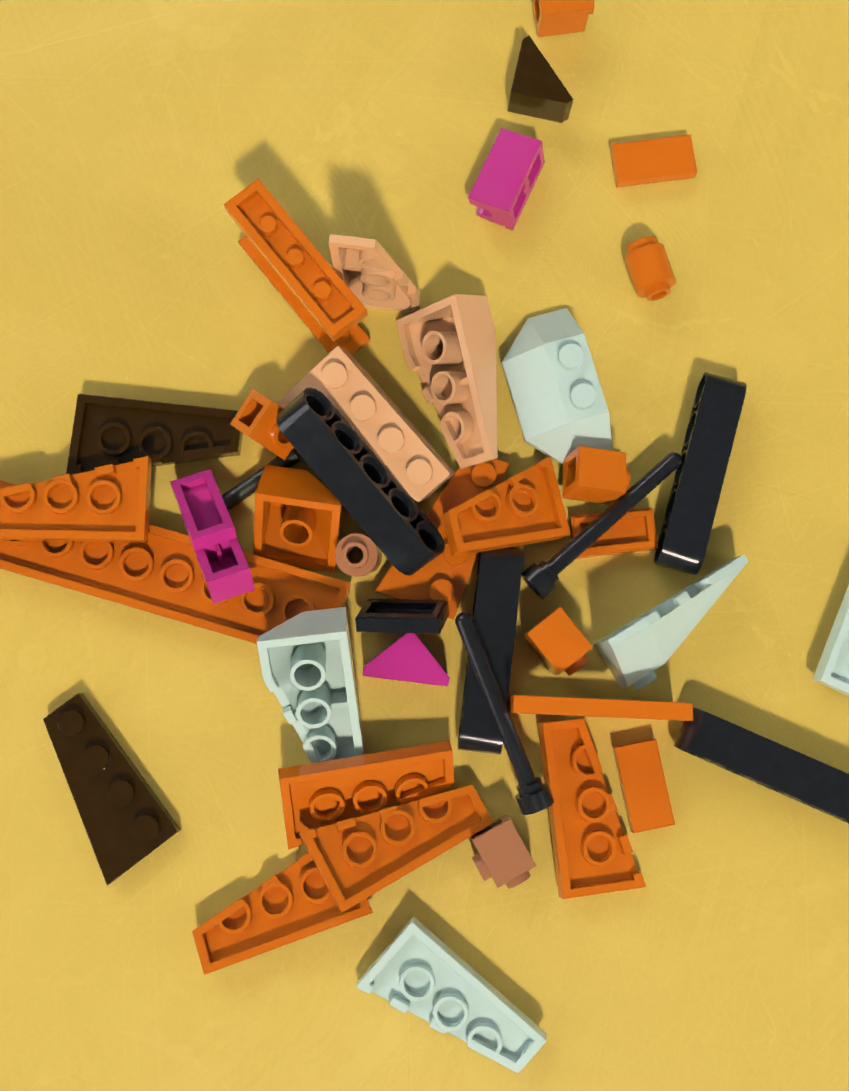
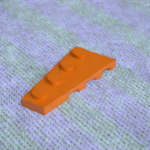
(84, 506)
(446, 574)
(361, 785)
(585, 830)
(271, 916)

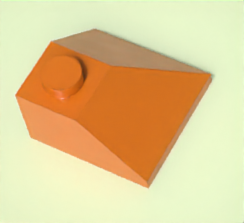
(296, 519)

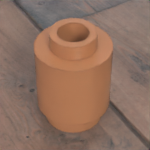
(371, 555)

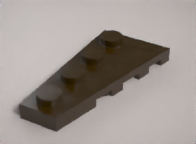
(127, 429)
(110, 793)

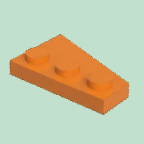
(510, 514)

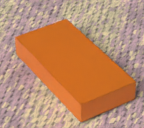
(653, 161)
(630, 534)
(643, 786)

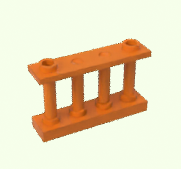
(297, 270)

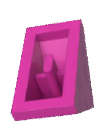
(408, 662)

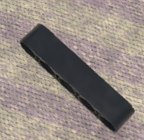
(701, 473)
(360, 481)
(495, 621)
(766, 763)

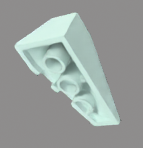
(654, 636)
(314, 680)

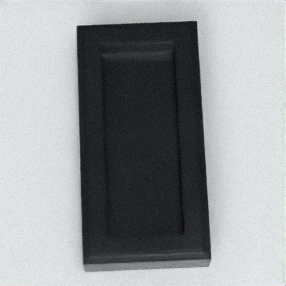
(402, 616)

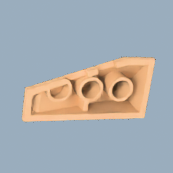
(373, 274)
(455, 359)

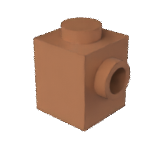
(502, 854)

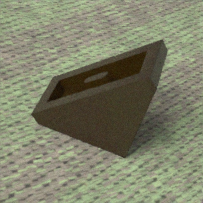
(537, 88)

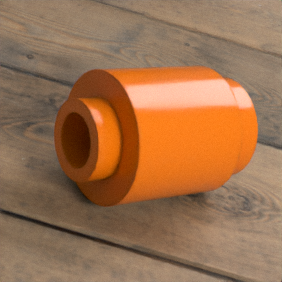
(649, 268)

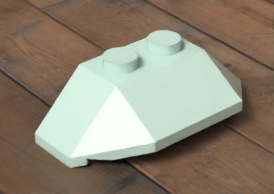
(556, 387)

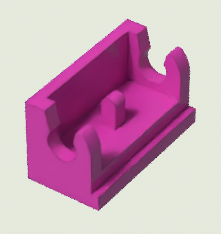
(507, 178)

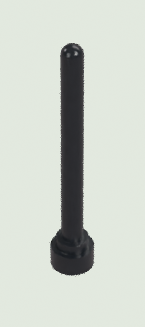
(542, 577)
(532, 793)

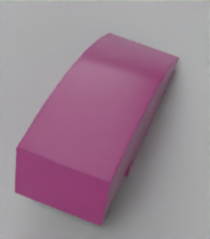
(212, 536)

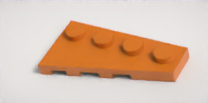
(383, 846)

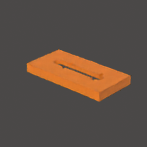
(600, 707)

